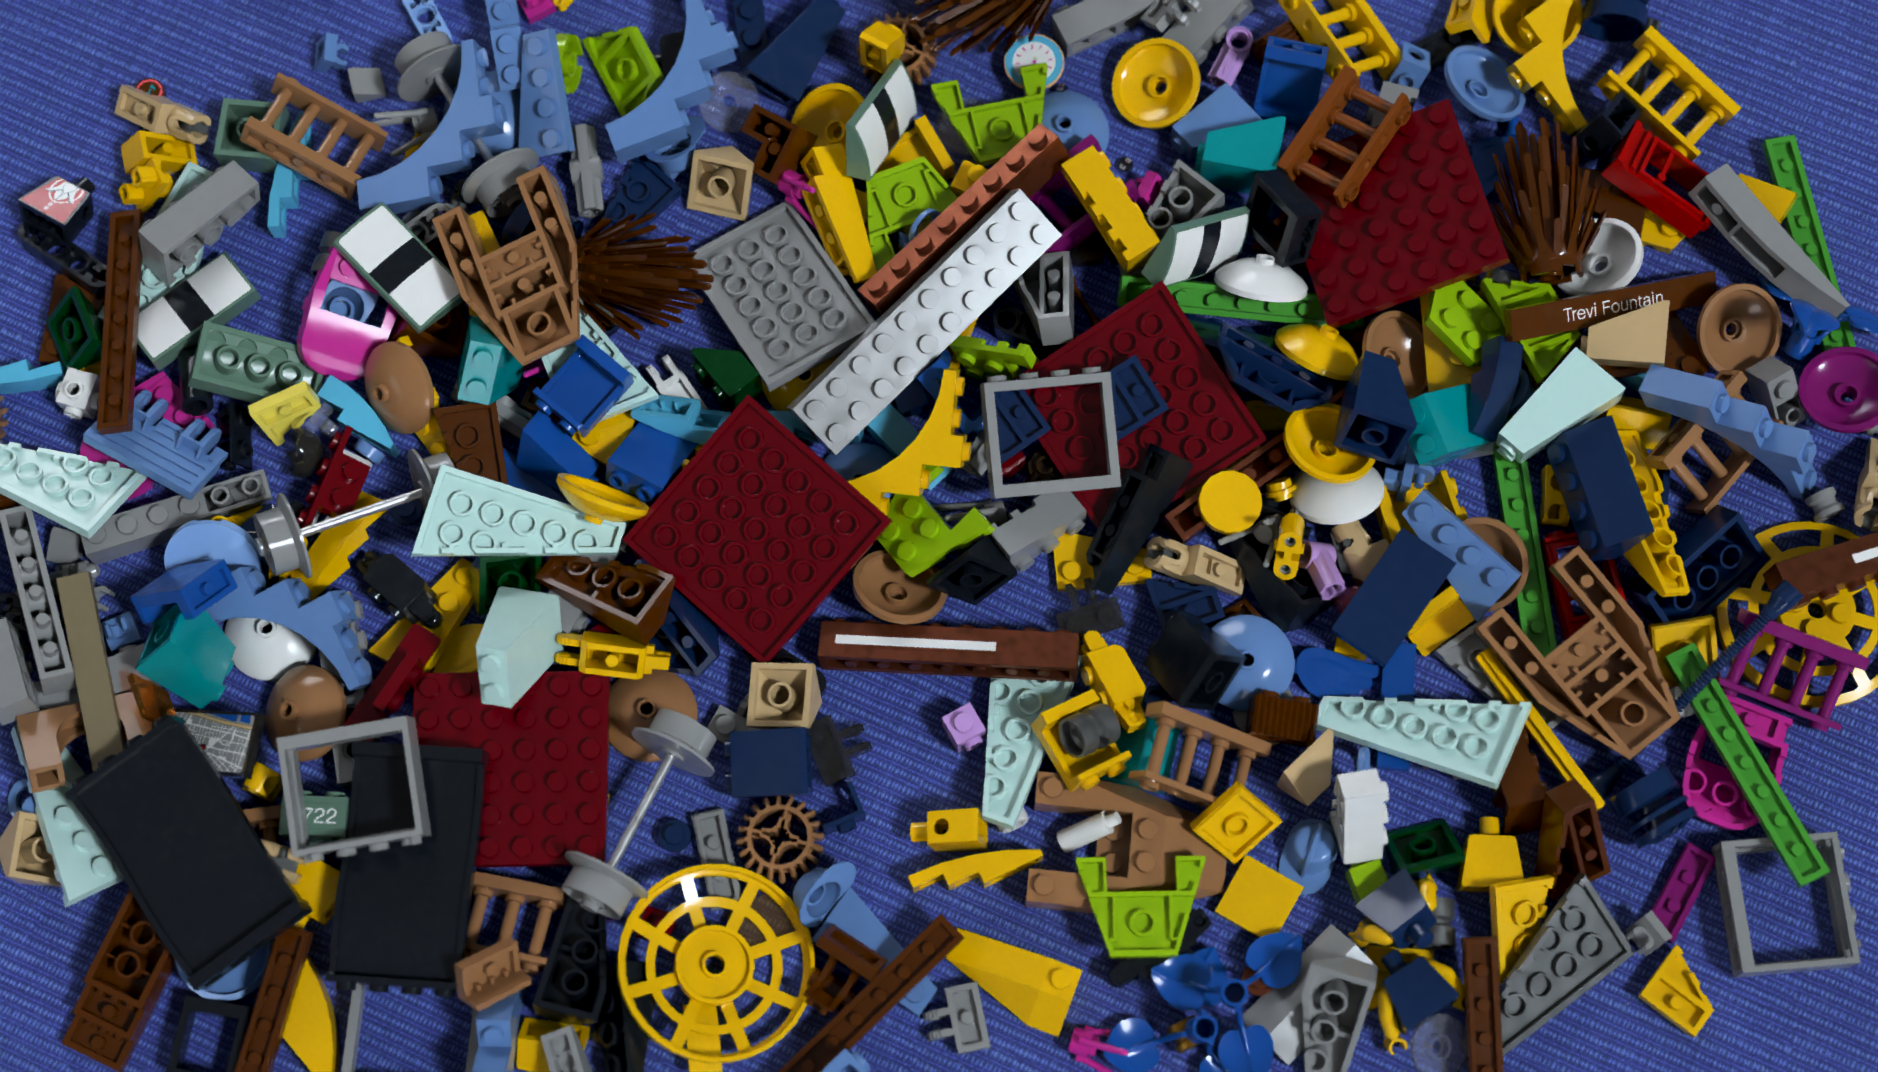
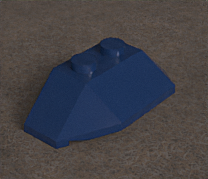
(1269, 373)
(687, 635)

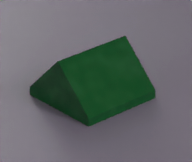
(76, 330)
(491, 572)
(1424, 849)

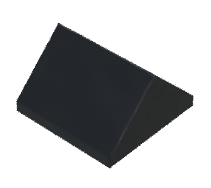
(975, 573)

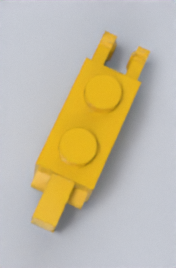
(611, 655)
(1114, 680)

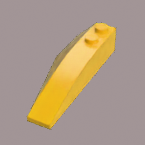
(1655, 555)

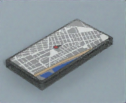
(227, 738)

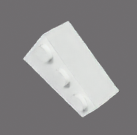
(1360, 815)

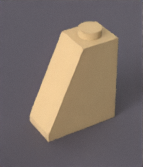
(1630, 339)

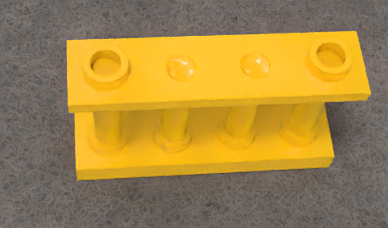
(1364, 28)
(1685, 76)

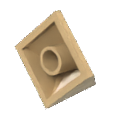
(720, 182)
(783, 695)
(1310, 771)
(25, 852)

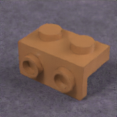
(490, 975)

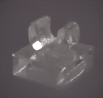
(320, 421)

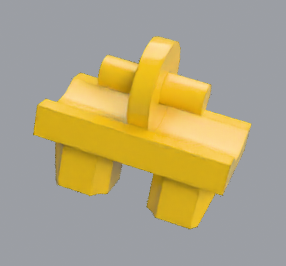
(146, 185)

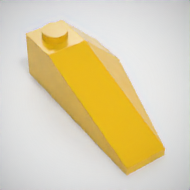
(1022, 981)

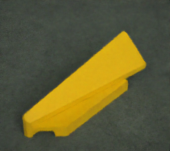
(837, 212)

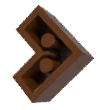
(782, 144)

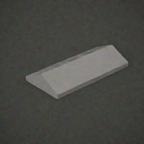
(1282, 1008)

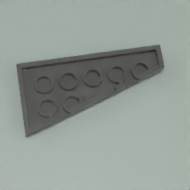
(1561, 963)

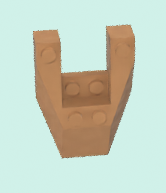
(528, 286)
(1602, 674)
(1138, 851)

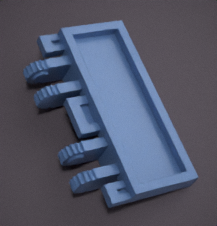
(164, 450)

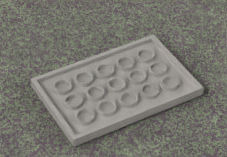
(781, 295)

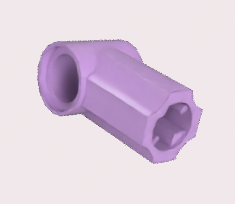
(1230, 58)
(1320, 564)

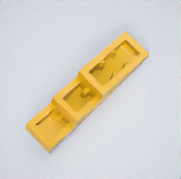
(334, 545)
(988, 866)

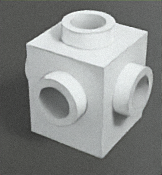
(78, 394)

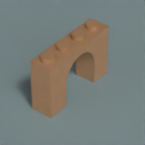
(49, 731)

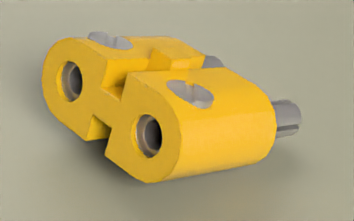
(1289, 545)

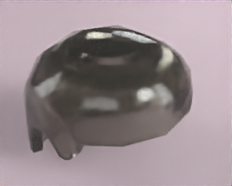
(307, 455)

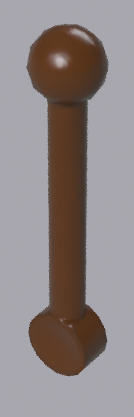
(1094, 320)

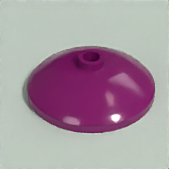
(1836, 375)

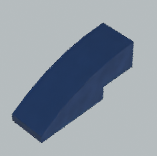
(1494, 387)

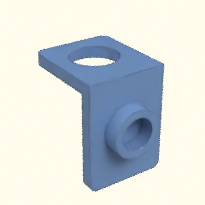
(1410, 70)

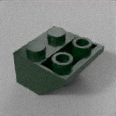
(727, 375)

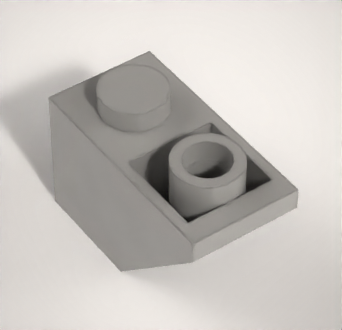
(1776, 387)

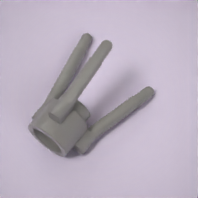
(422, 121)
(993, 511)
(1264, 531)

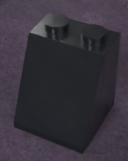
(1193, 662)

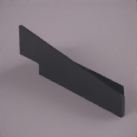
(1134, 515)

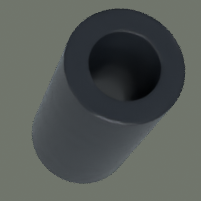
(193, 400)

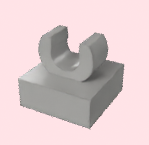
(1648, 933)

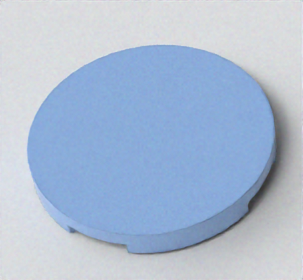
(211, 541)

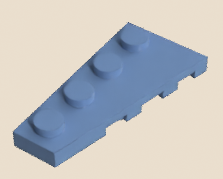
(543, 99)
(1479, 571)
(859, 922)

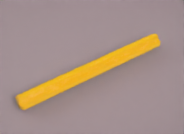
(1535, 724)

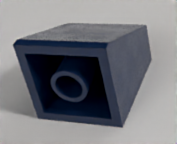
(1375, 411)
(769, 763)

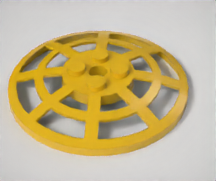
(1834, 626)
(724, 944)

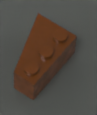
(1521, 791)
(1570, 838)

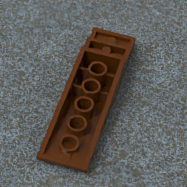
(120, 989)

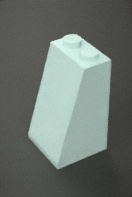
(1566, 399)
(517, 644)

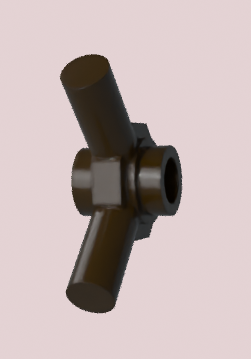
(1041, 469)

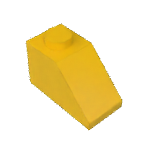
(881, 45)
(171, 150)

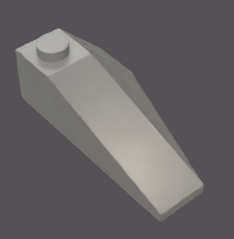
(1334, 1011)

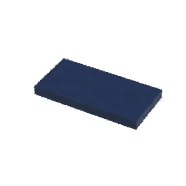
(1393, 597)

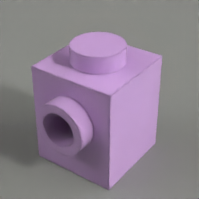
(964, 728)

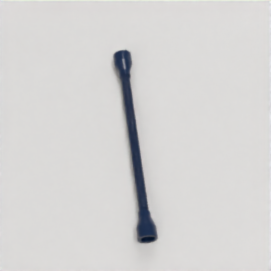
(1781, 600)

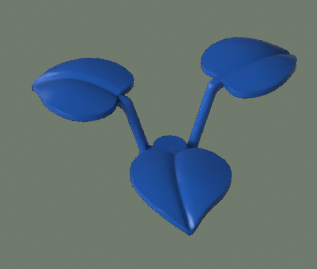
(1814, 319)
(1186, 977)
(1138, 1035)

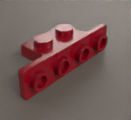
(338, 482)
(396, 677)

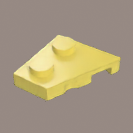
(284, 410)

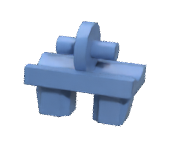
(1400, 480)

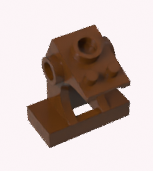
(826, 989)

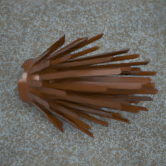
(972, 13)
(1547, 233)
(636, 275)

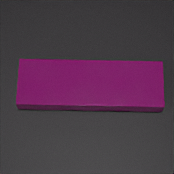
(1682, 888)

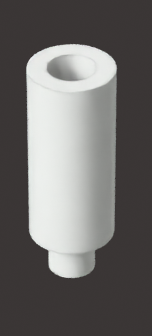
(1087, 830)

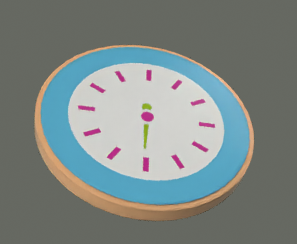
(1038, 51)

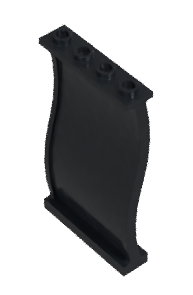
(187, 851)
(408, 907)

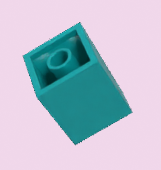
(1239, 152)
(486, 366)
(1443, 426)
(187, 656)

